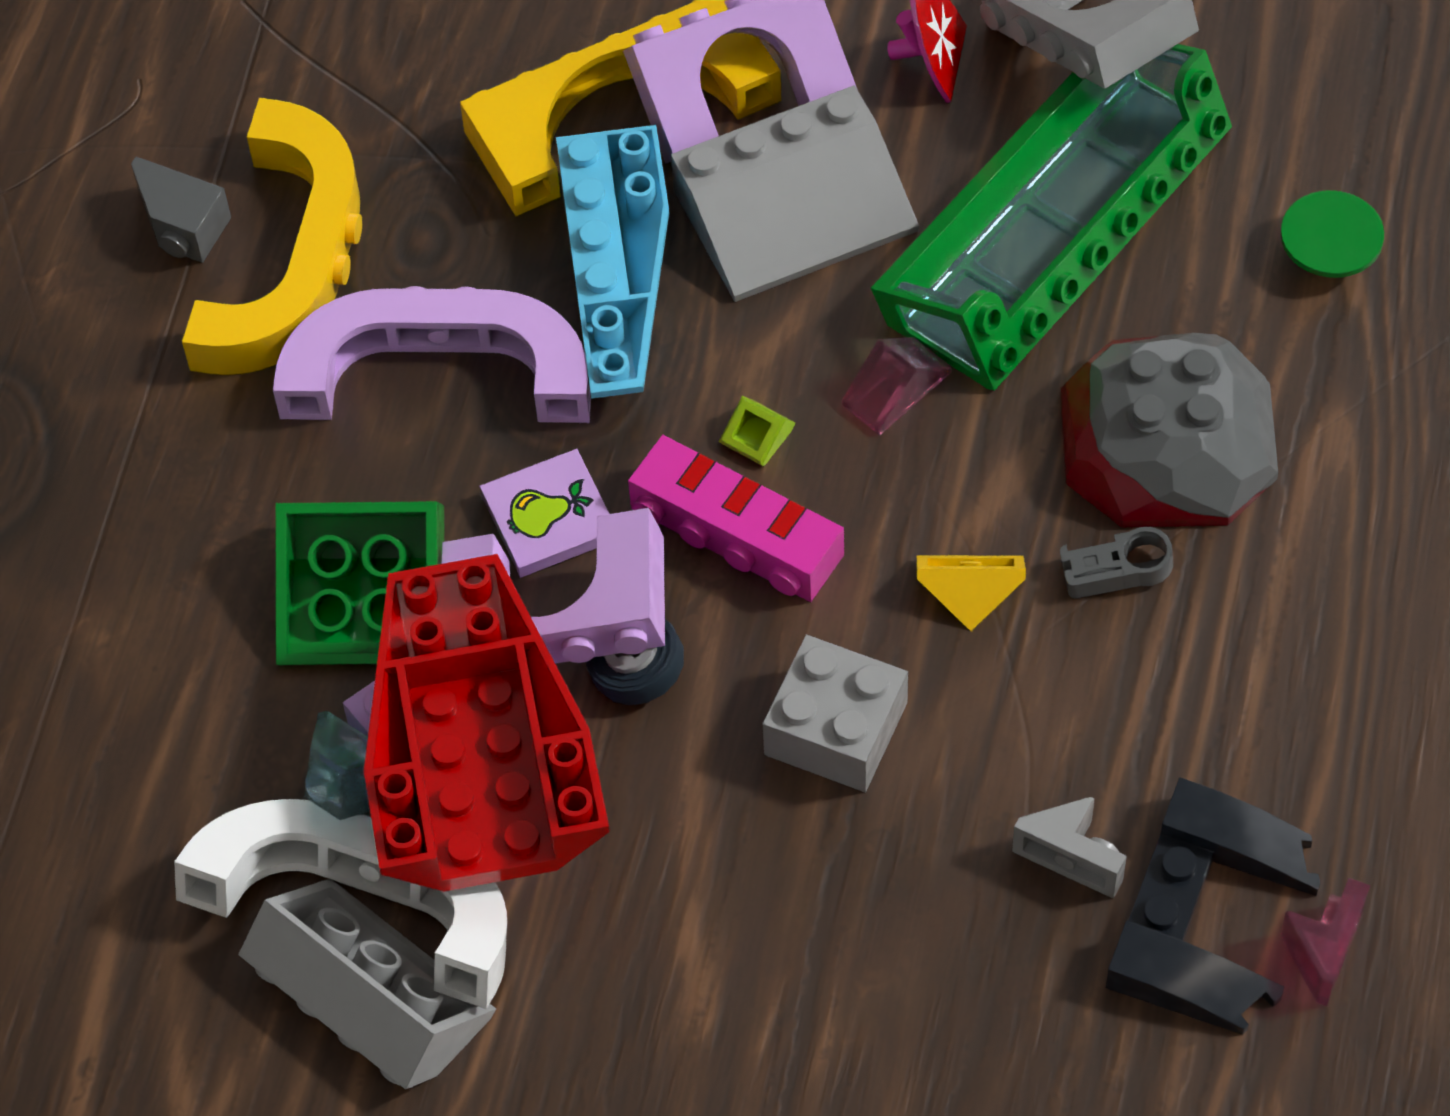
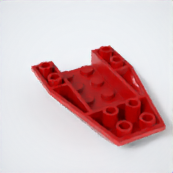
(474, 736)

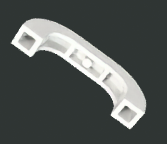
(303, 837)

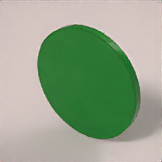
(1332, 234)

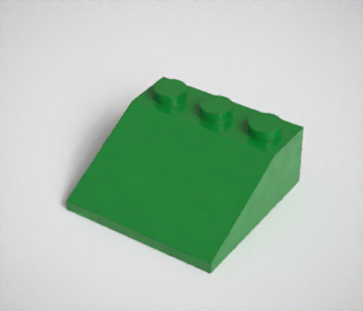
(336, 573)

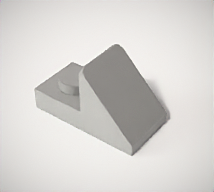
(1058, 843)

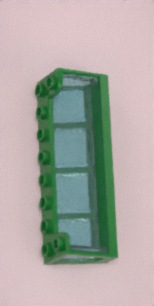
(1052, 212)

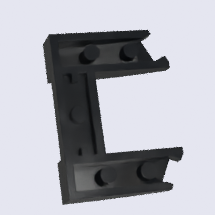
(1151, 952)

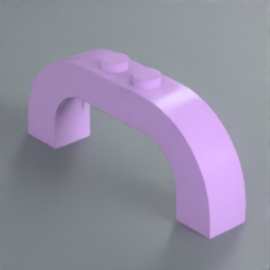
(432, 322)

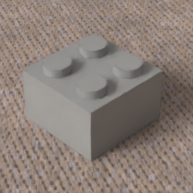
(835, 713)

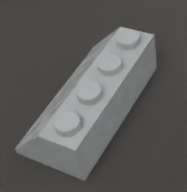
(361, 981)

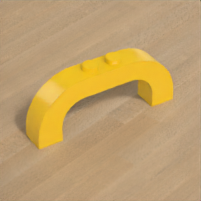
(252, 334)

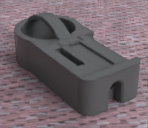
(1105, 566)

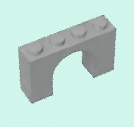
(1095, 41)

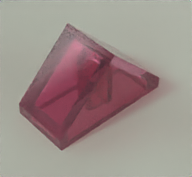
(893, 381)

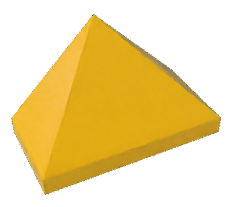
(970, 584)

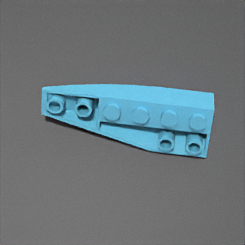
(617, 248)

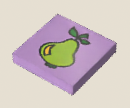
(546, 512)

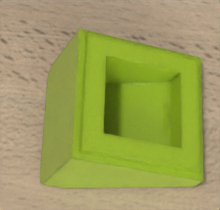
(755, 431)

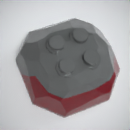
(1169, 431)

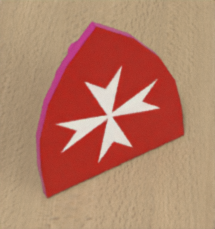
(937, 34)

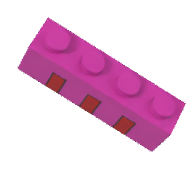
(737, 518)

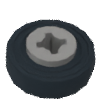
(641, 677)

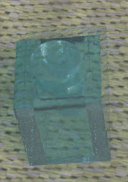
(337, 768)

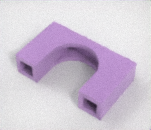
(670, 63)
(624, 601)

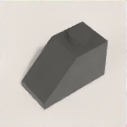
(181, 209)

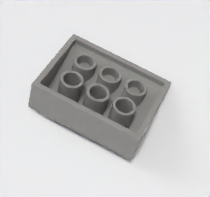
(793, 193)

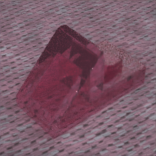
(1323, 946)

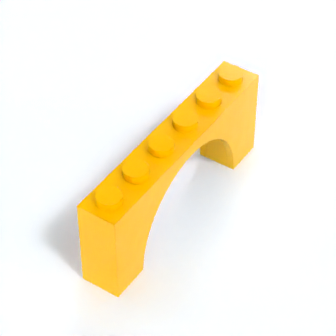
(518, 119)

